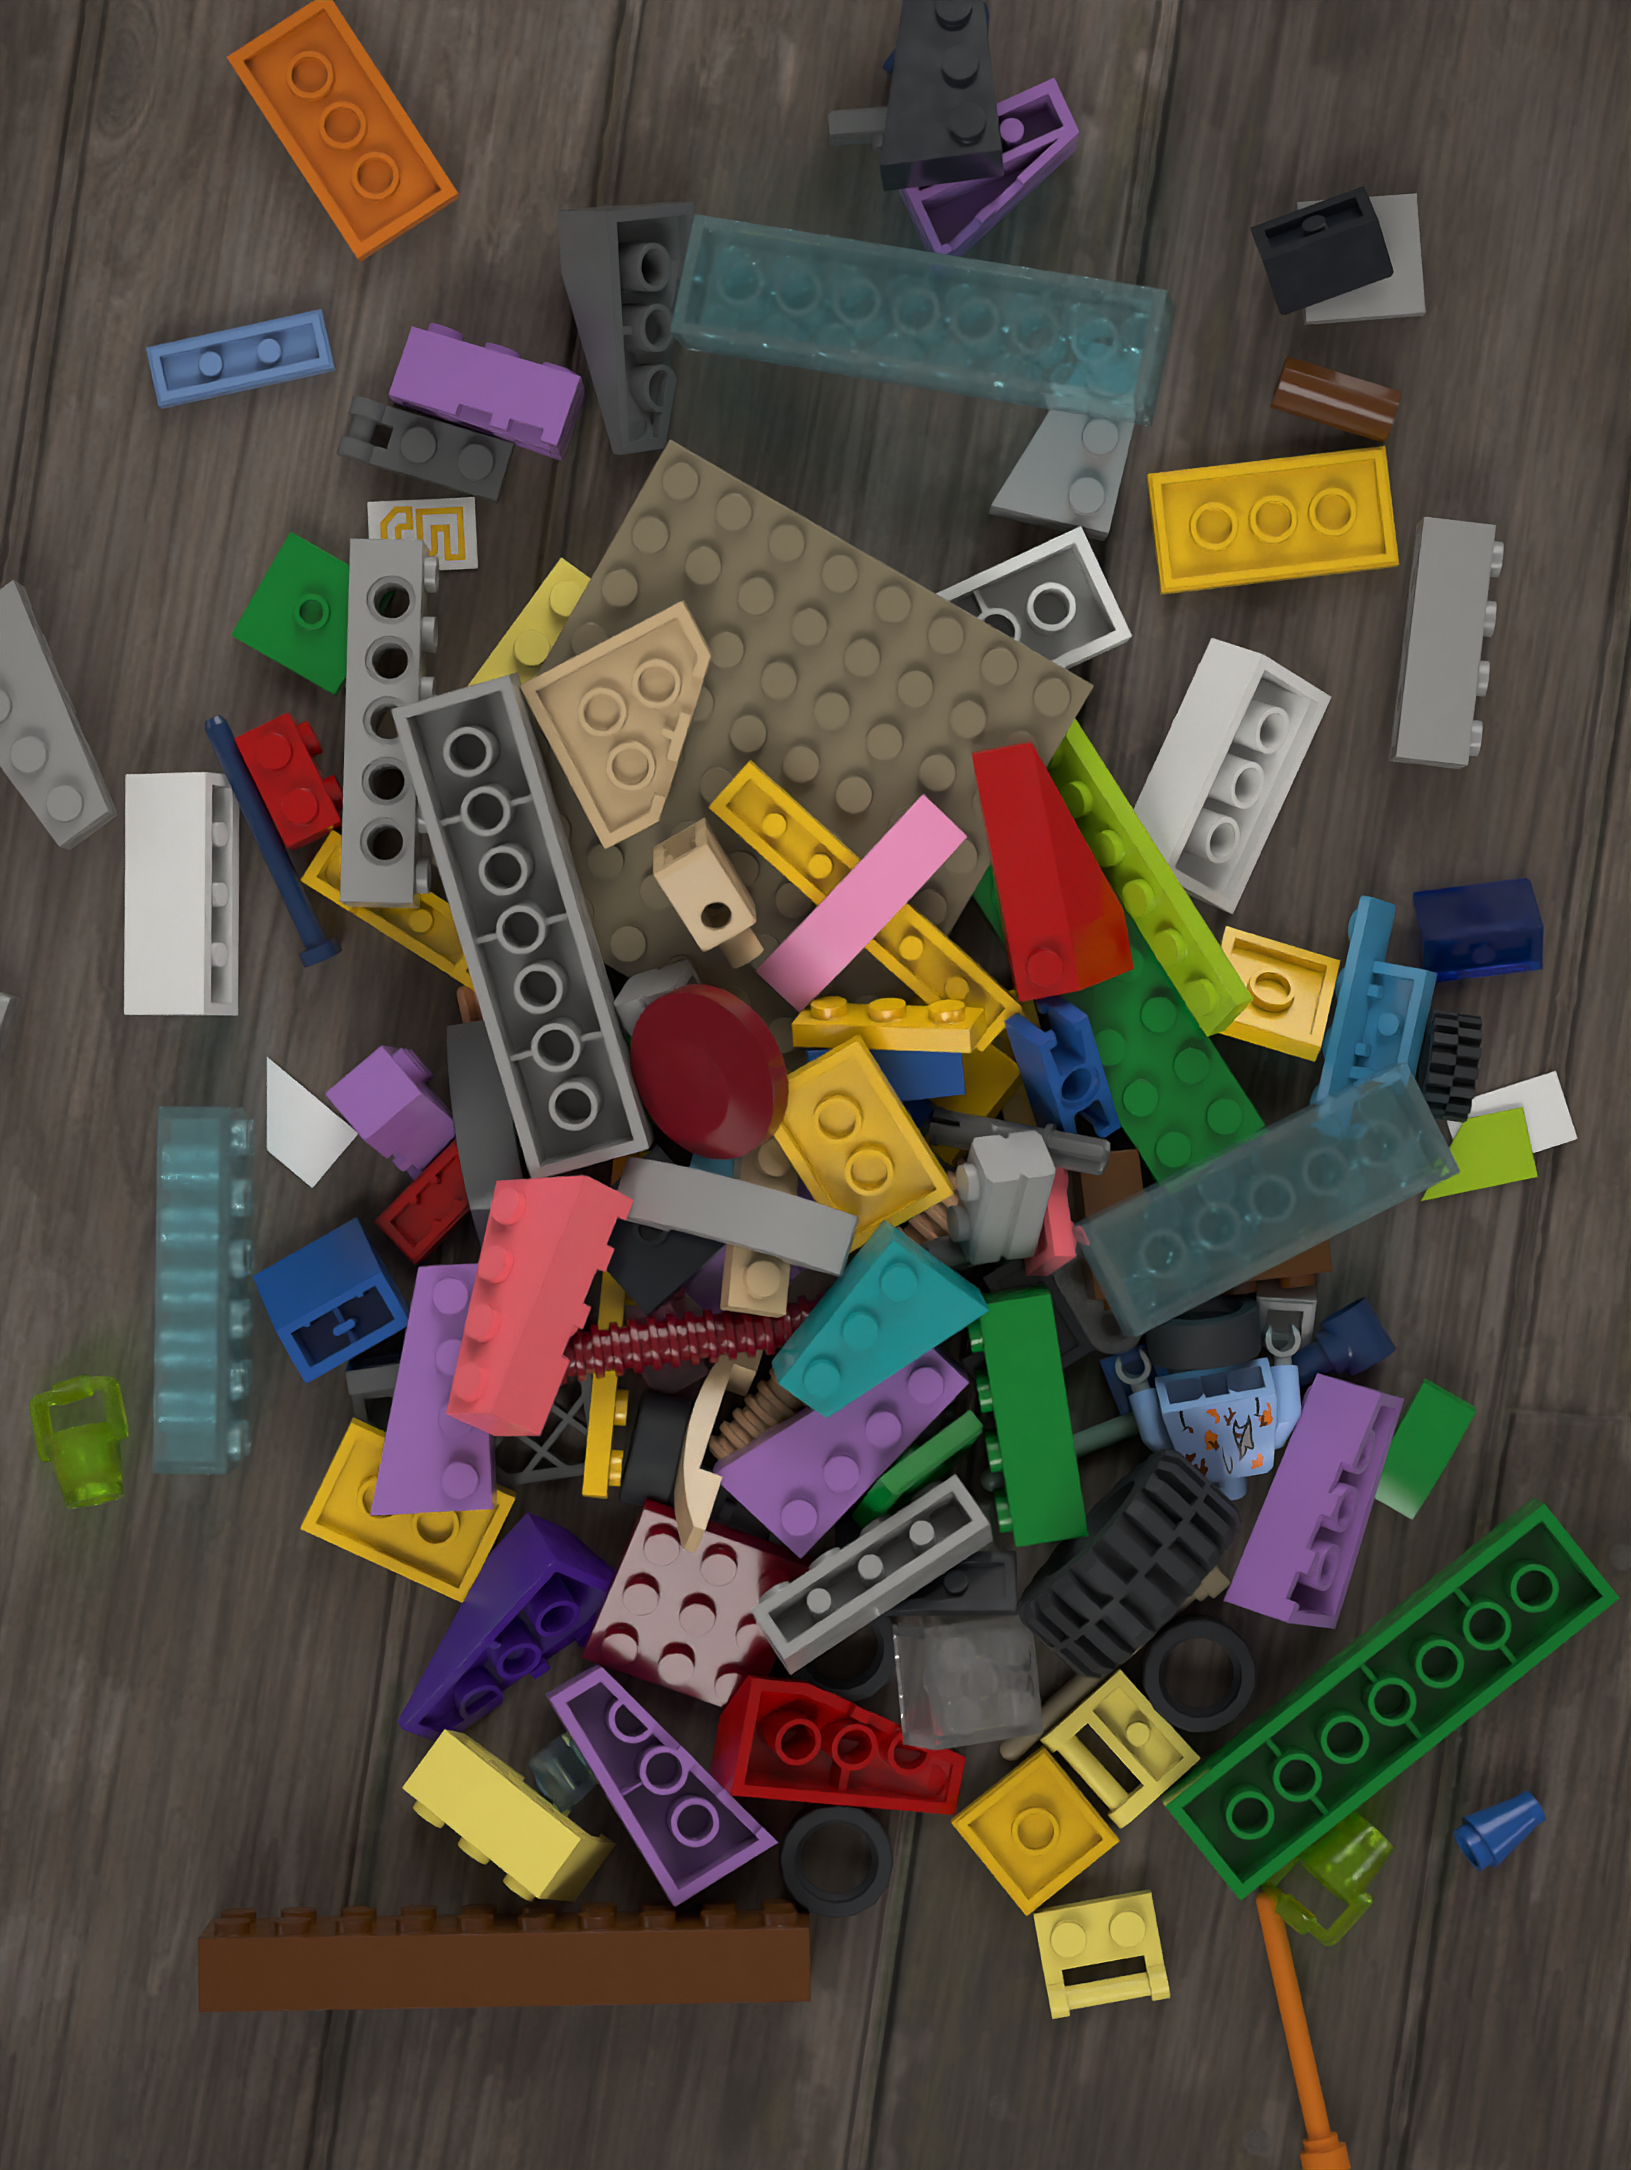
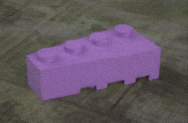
(428, 1456)
(816, 1468)
(665, 1799)

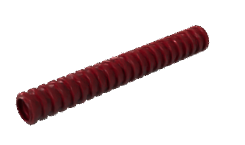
(680, 1340)

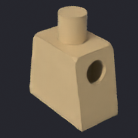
(697, 873)

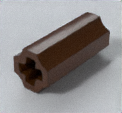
(1336, 399)

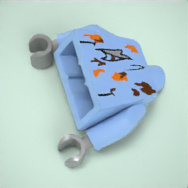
(1221, 1417)

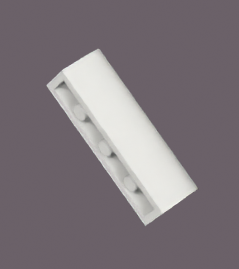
(181, 895)

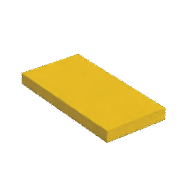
(1272, 520)

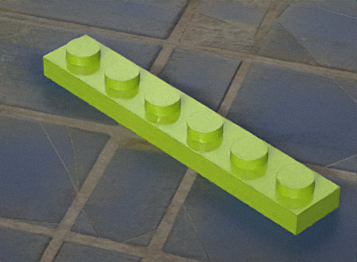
(1147, 885)

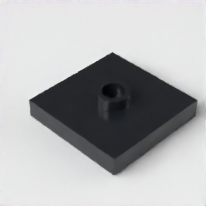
(656, 1262)

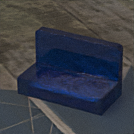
(1479, 930)

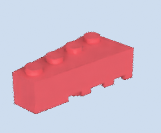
(530, 1298)

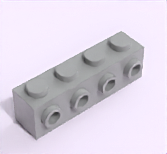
(1444, 643)
(871, 1573)

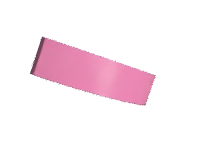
(861, 903)

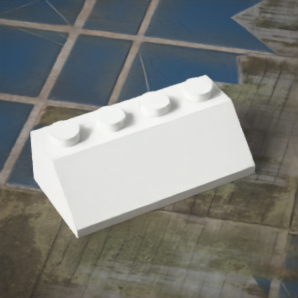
(1228, 769)

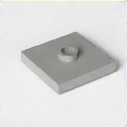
(1394, 296)

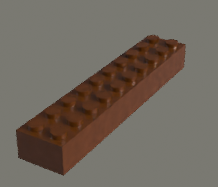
(504, 1957)

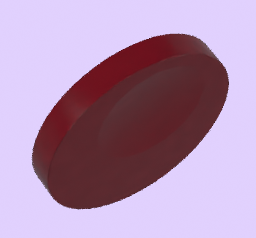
(709, 1071)

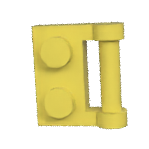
(1134, 1734)
(1095, 1934)

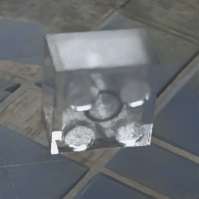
(966, 1680)

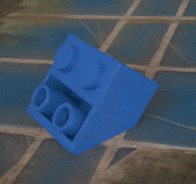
(332, 1300)

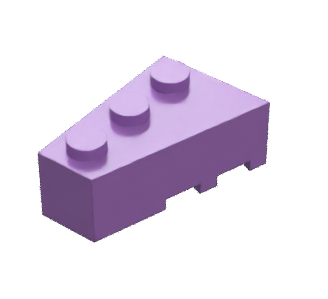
(1035, 141)
(488, 390)
(396, 1108)

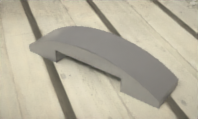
(738, 1214)

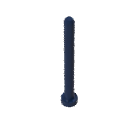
(270, 844)

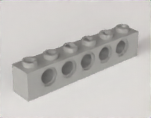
(374, 571)

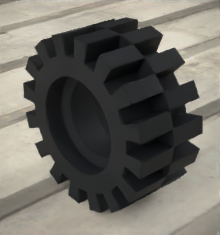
(1450, 1063)

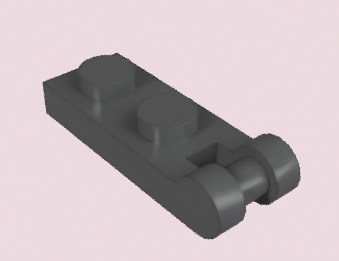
(428, 450)

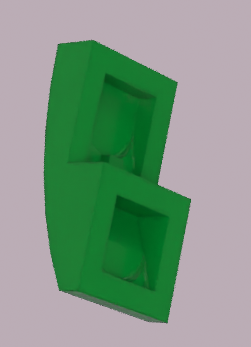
(1422, 1446)

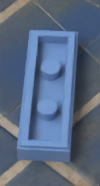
(240, 359)

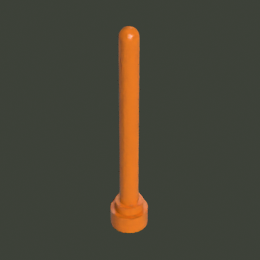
(1321, 2145)

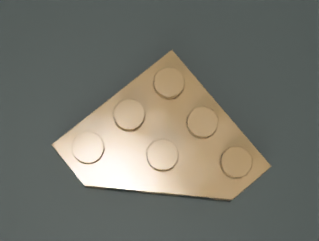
(624, 718)

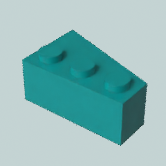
(875, 1322)

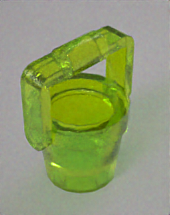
(86, 1455)
(1346, 1865)

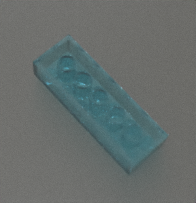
(1265, 1199)
(201, 1289)

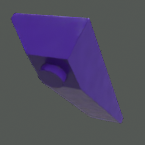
(521, 1610)

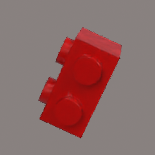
(291, 781)

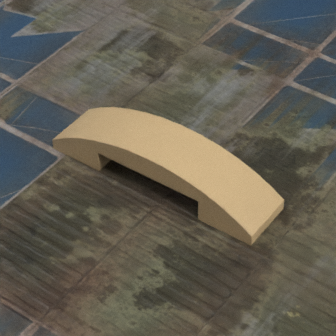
(694, 1487)

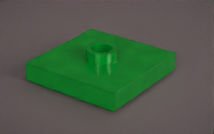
(303, 614)
(918, 1468)

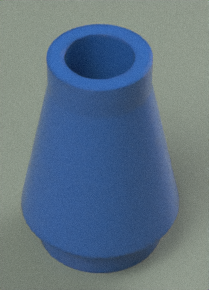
(1496, 1831)

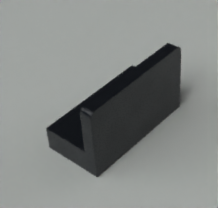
(1323, 250)

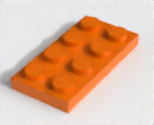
(343, 127)

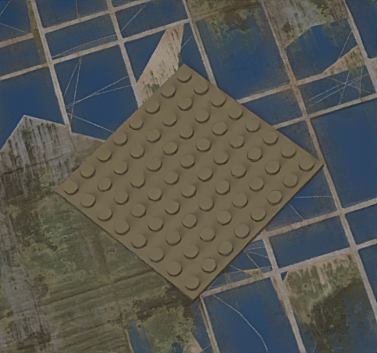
(825, 679)

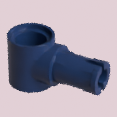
(1348, 1342)

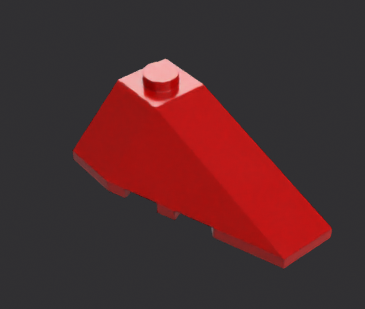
(1051, 894)
(819, 1748)

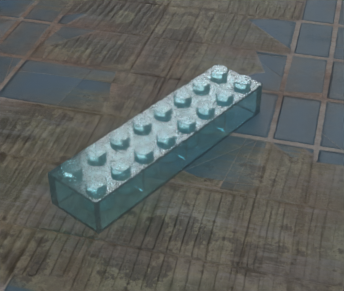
(924, 319)

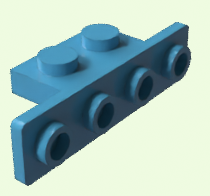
(1378, 1006)

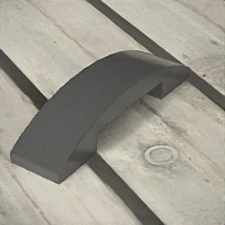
(481, 1119)

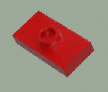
(428, 1208)

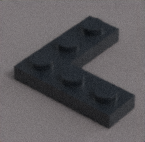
(974, 1587)

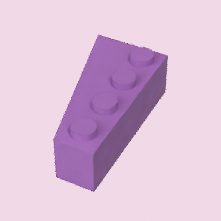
(1318, 1505)

